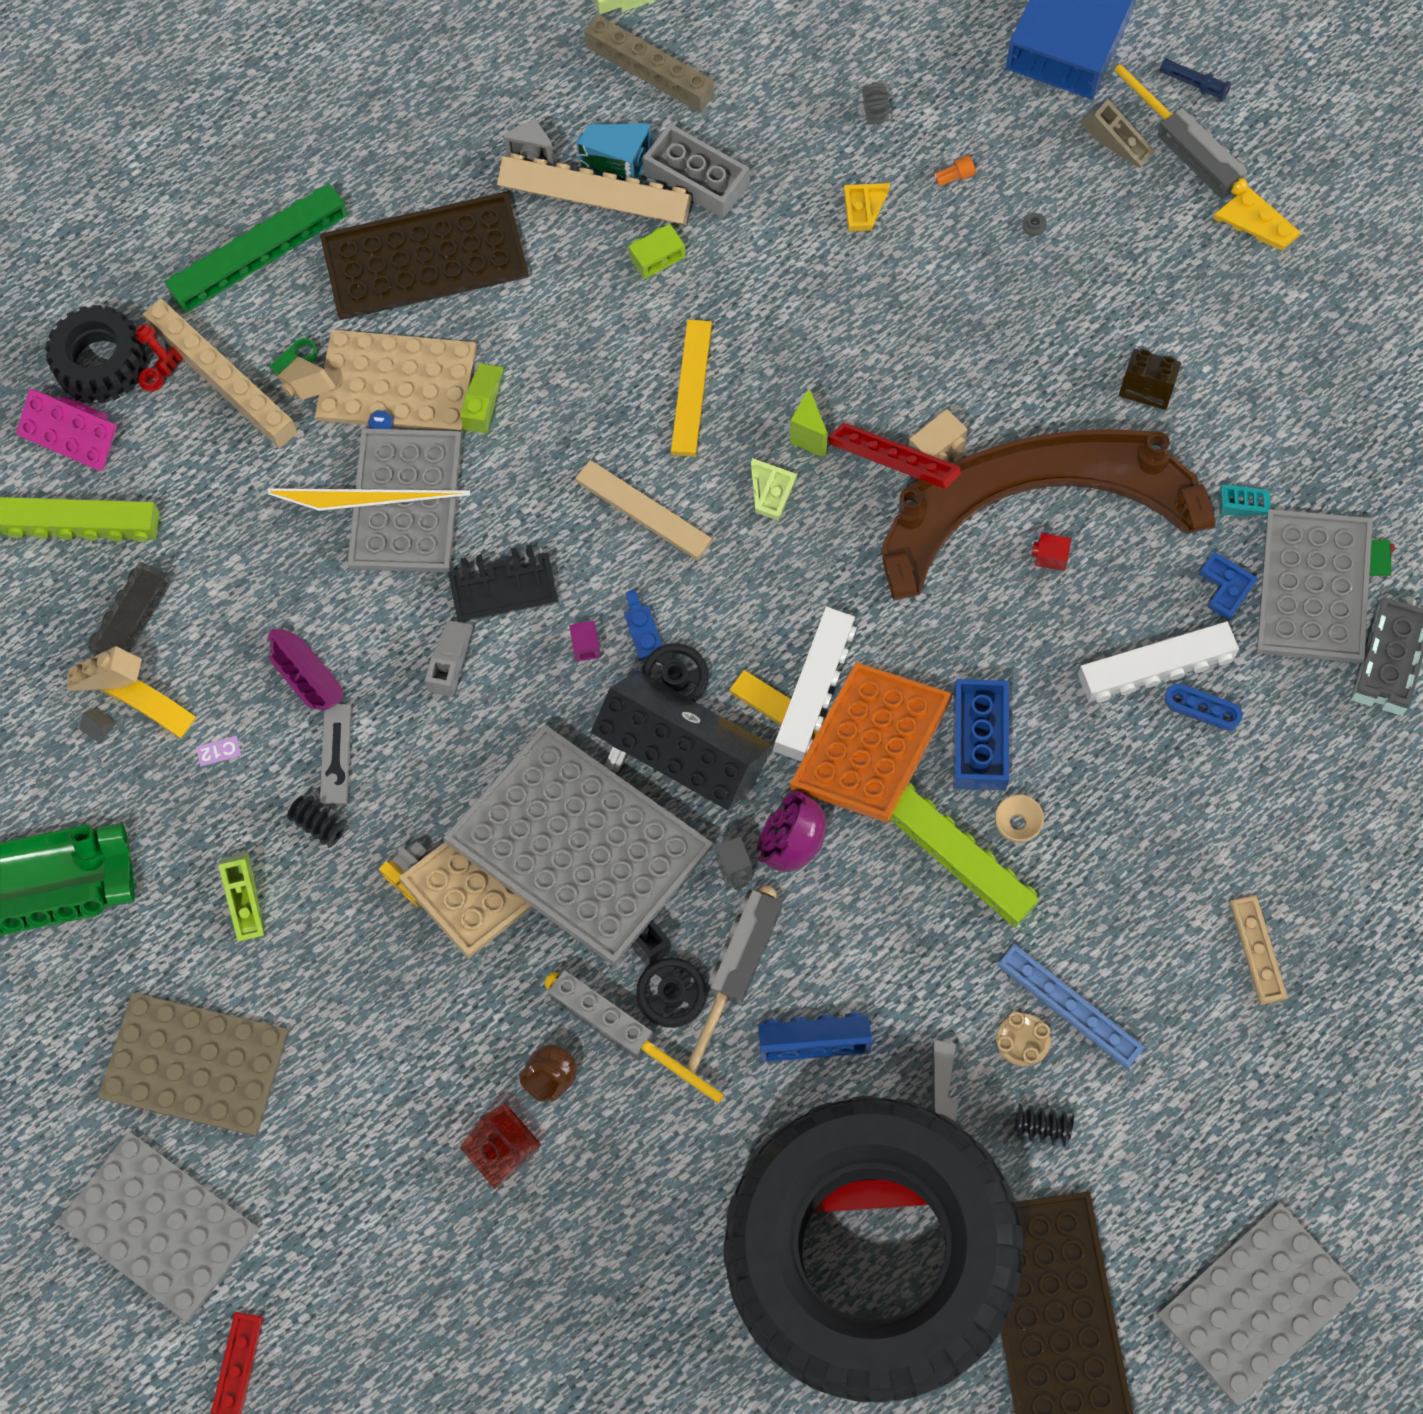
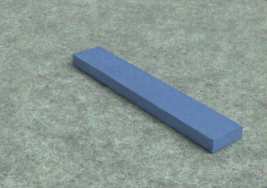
(1070, 1006)

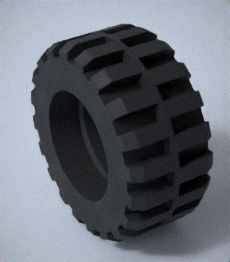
(86, 328)

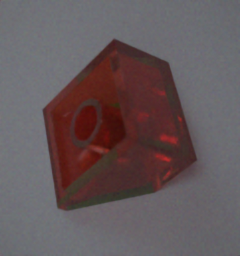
(499, 1145)

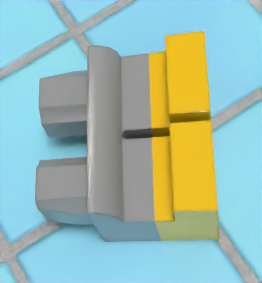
(400, 864)

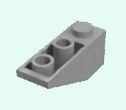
(448, 658)

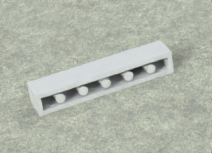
(1158, 662)
(813, 684)

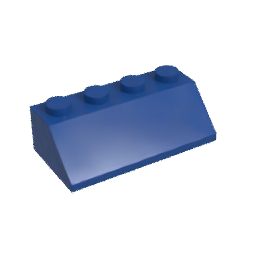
(814, 1038)

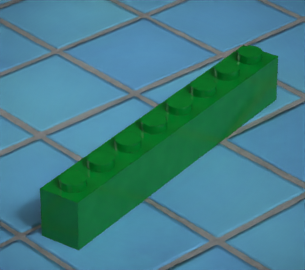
(256, 248)

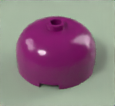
(800, 833)

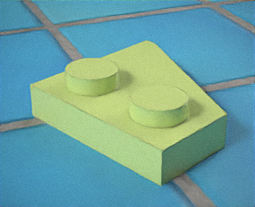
(771, 488)

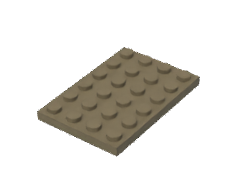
(193, 1064)

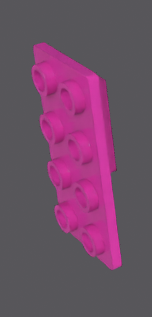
(67, 428)

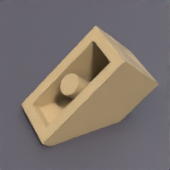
(305, 379)

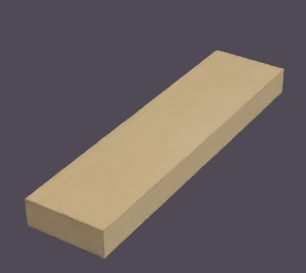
(1258, 950)

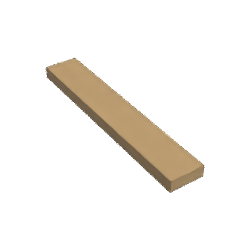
(643, 510)

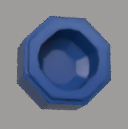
(380, 420)

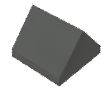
(96, 724)

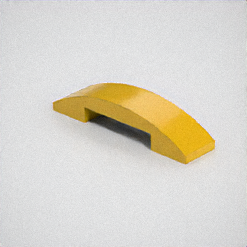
(154, 706)

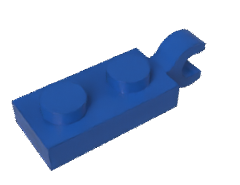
(641, 626)

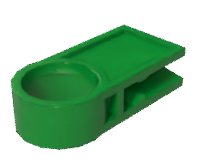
(290, 355)

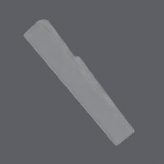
(942, 1066)

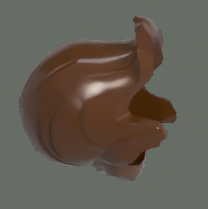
(549, 1072)

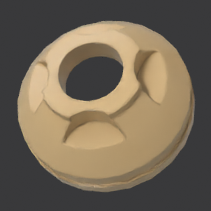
(1019, 806)

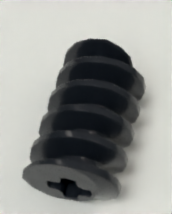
(316, 821)
(1043, 1125)

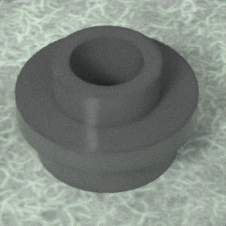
(1034, 230)

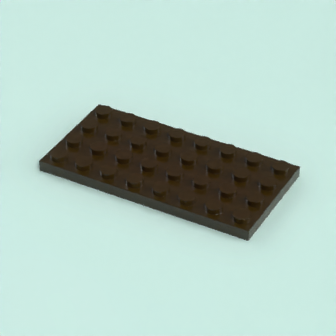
(423, 255)
(1062, 1325)

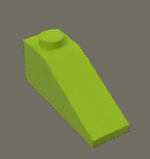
(481, 398)
(241, 896)

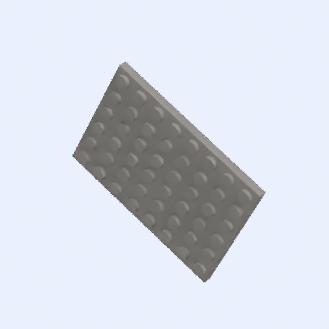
(578, 844)

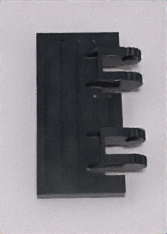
(502, 589)

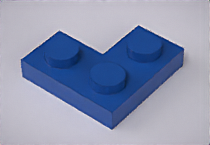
(1233, 583)

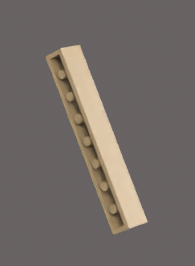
(594, 190)
(221, 374)

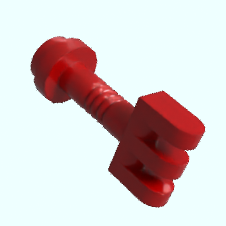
(166, 357)

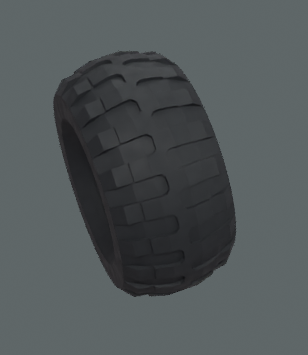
(895, 1354)

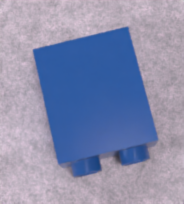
(1068, 42)

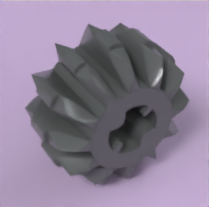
(876, 103)

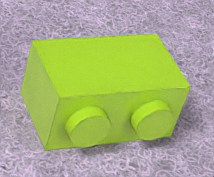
(656, 251)

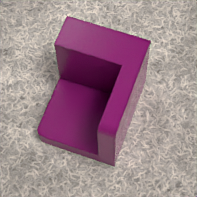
(584, 641)

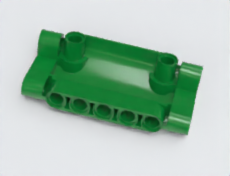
(63, 876)

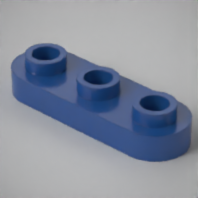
(1215, 706)

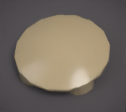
(1023, 1039)

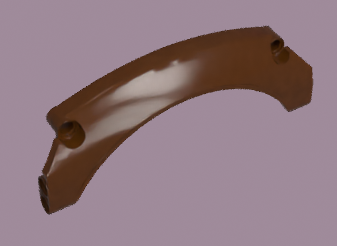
(1093, 459)

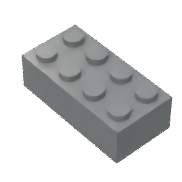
(690, 164)

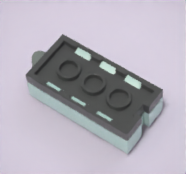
(1392, 656)

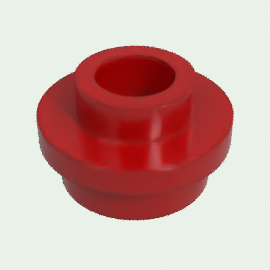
(151, 373)

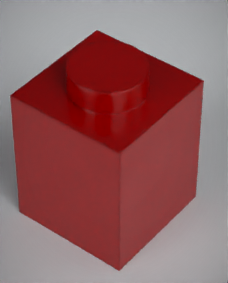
(1051, 551)

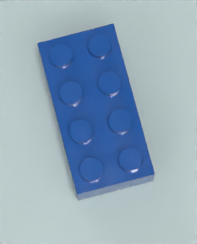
(981, 734)

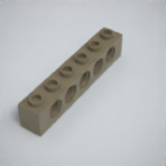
(649, 63)

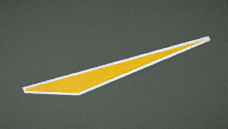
(346, 498)

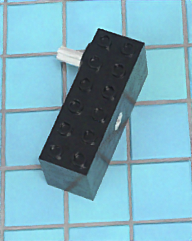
(679, 739)

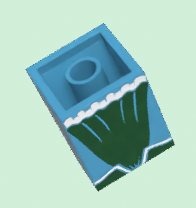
(615, 149)

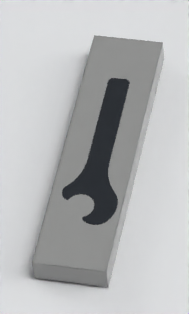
(336, 755)

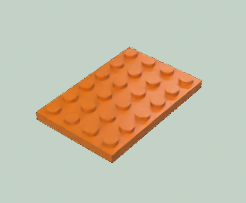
(871, 742)

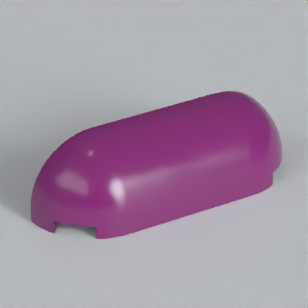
(303, 670)

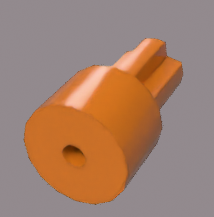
(962, 168)

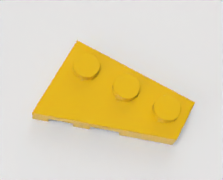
(1258, 218)

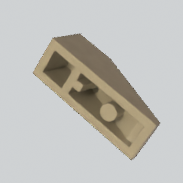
(1116, 133)

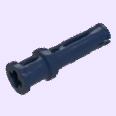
(1205, 83)

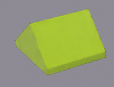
(808, 427)

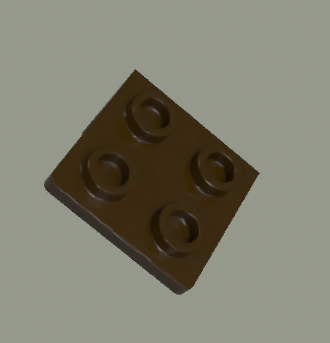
(1150, 378)

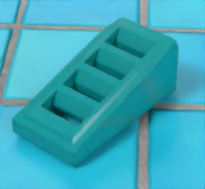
(1235, 508)

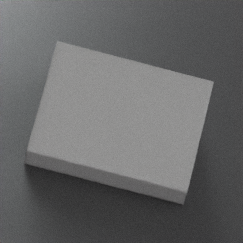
(530, 142)

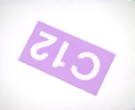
(218, 751)

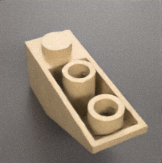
(105, 671)

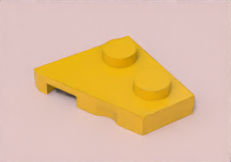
(864, 204)

